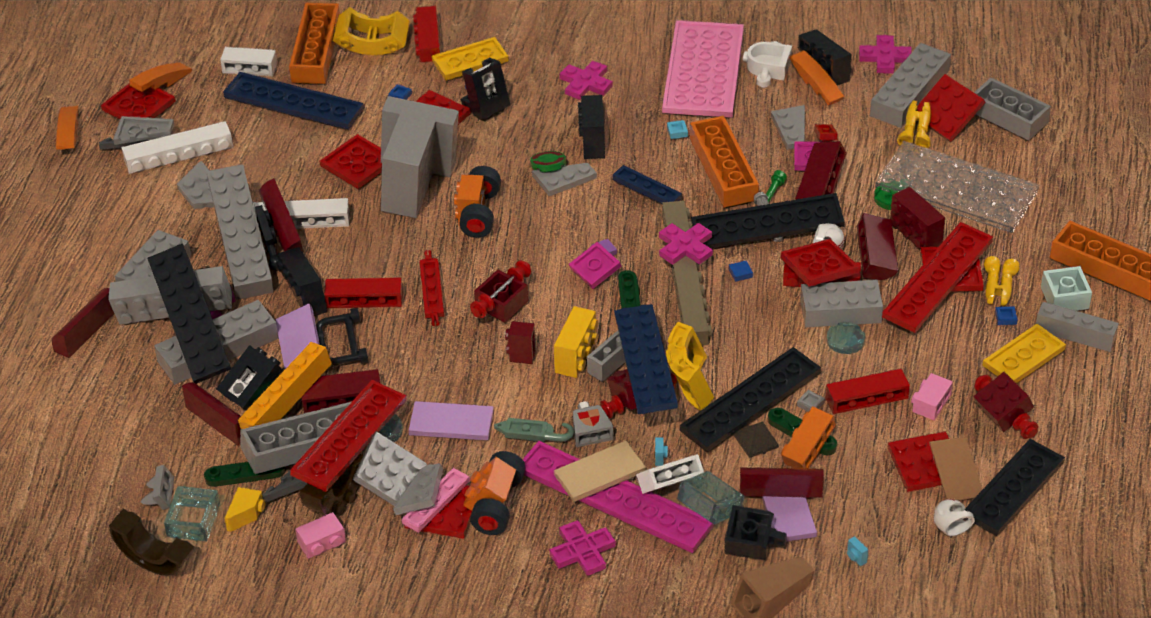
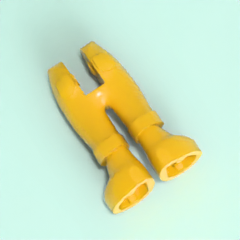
(912, 116)
(1009, 269)

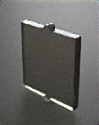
(756, 439)

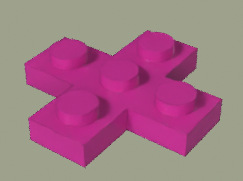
(884, 53)
(584, 80)
(685, 243)
(582, 548)

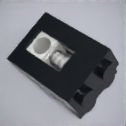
(485, 89)
(243, 377)

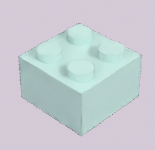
(1066, 288)

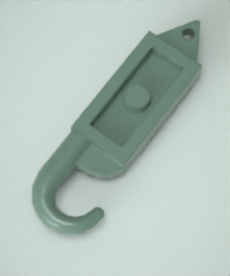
(532, 430)

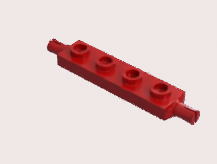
(431, 288)

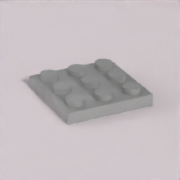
(387, 469)

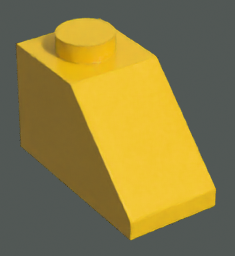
(244, 508)

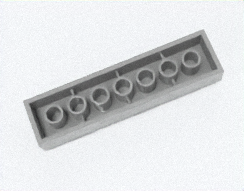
(239, 232)

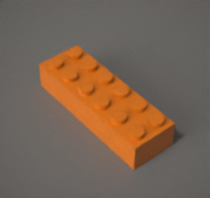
(314, 43)
(723, 161)
(1104, 258)

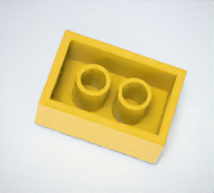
(575, 342)

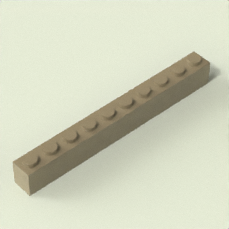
(687, 278)

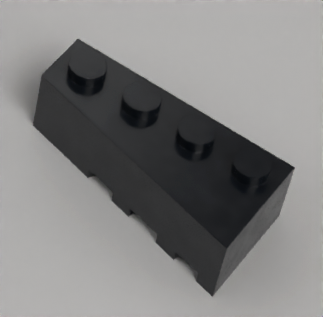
(828, 55)
(592, 126)
(302, 280)

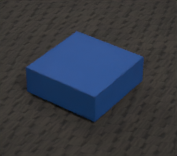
(400, 92)
(740, 271)
(1006, 315)

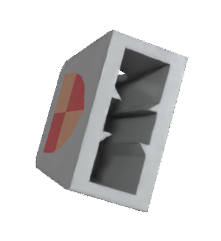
(591, 425)

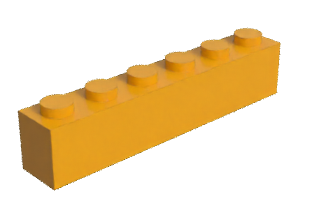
(288, 387)

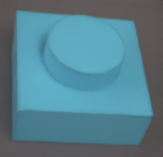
(677, 129)
(660, 451)
(857, 551)

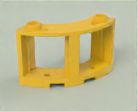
(372, 26)
(688, 366)

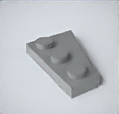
(790, 124)
(139, 129)
(564, 178)
(421, 491)

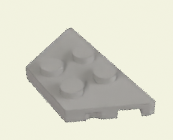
(195, 187)

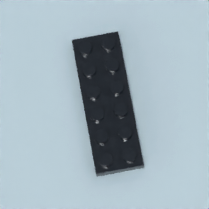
(1014, 486)

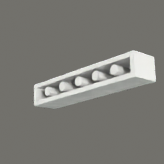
(177, 147)
(316, 213)

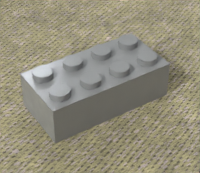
(1012, 109)
(139, 266)
(841, 302)

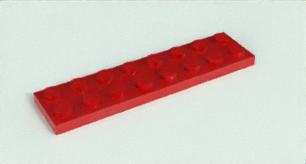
(937, 277)
(348, 435)

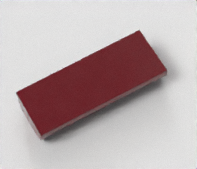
(822, 169)
(280, 216)
(876, 247)
(83, 324)
(337, 389)
(212, 411)
(781, 482)

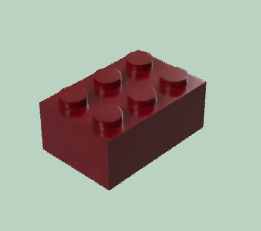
(917, 219)

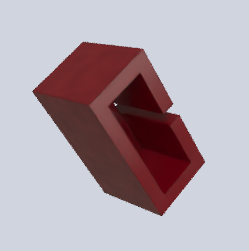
(521, 342)

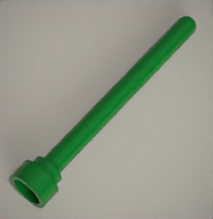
(777, 179)

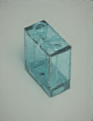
(706, 482)
(196, 498)

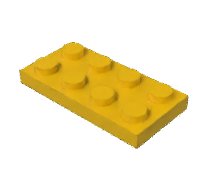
(457, 60)
(1025, 353)

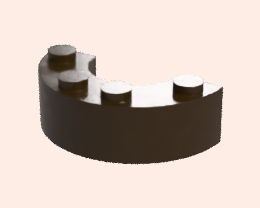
(337, 495)
(144, 548)

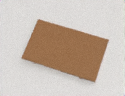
(956, 468)

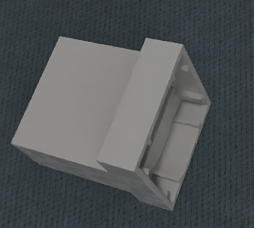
(414, 146)

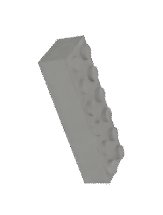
(909, 83)
(141, 300)
(236, 329)
(287, 439)

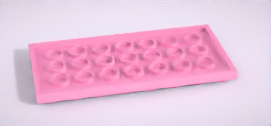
(703, 69)

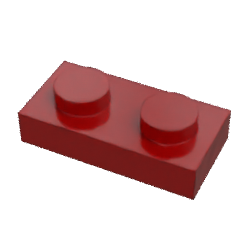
(826, 132)

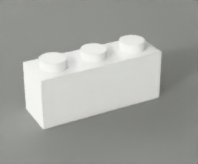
(250, 61)
(669, 473)

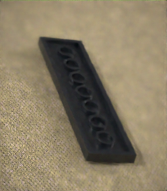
(771, 220)
(189, 313)
(749, 399)

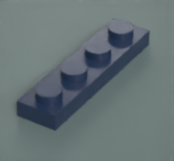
(646, 185)

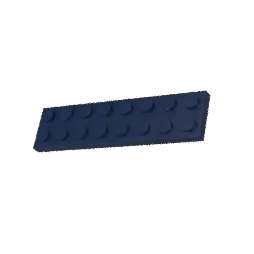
(293, 100)
(645, 359)

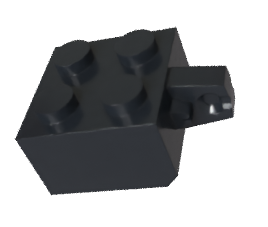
(752, 533)

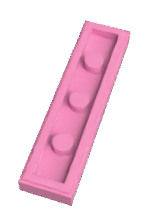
(449, 487)

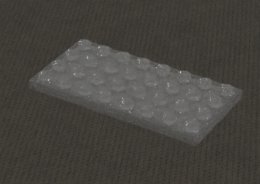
(959, 186)

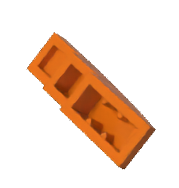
(160, 75)
(817, 77)
(67, 127)

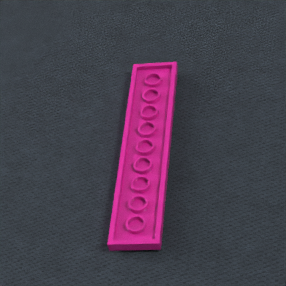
(625, 501)

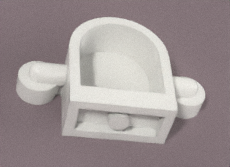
(768, 61)

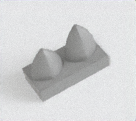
(162, 488)

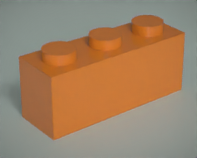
(808, 438)

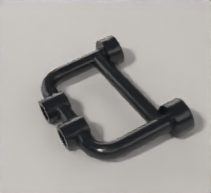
(349, 319)

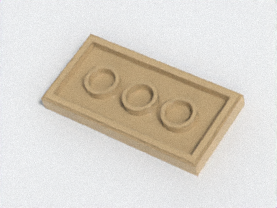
(599, 471)

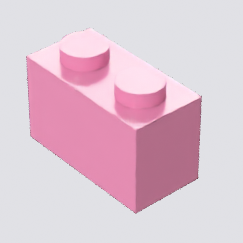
(932, 396)
(320, 535)

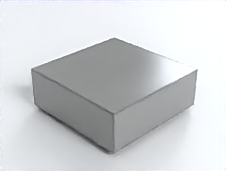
(810, 399)

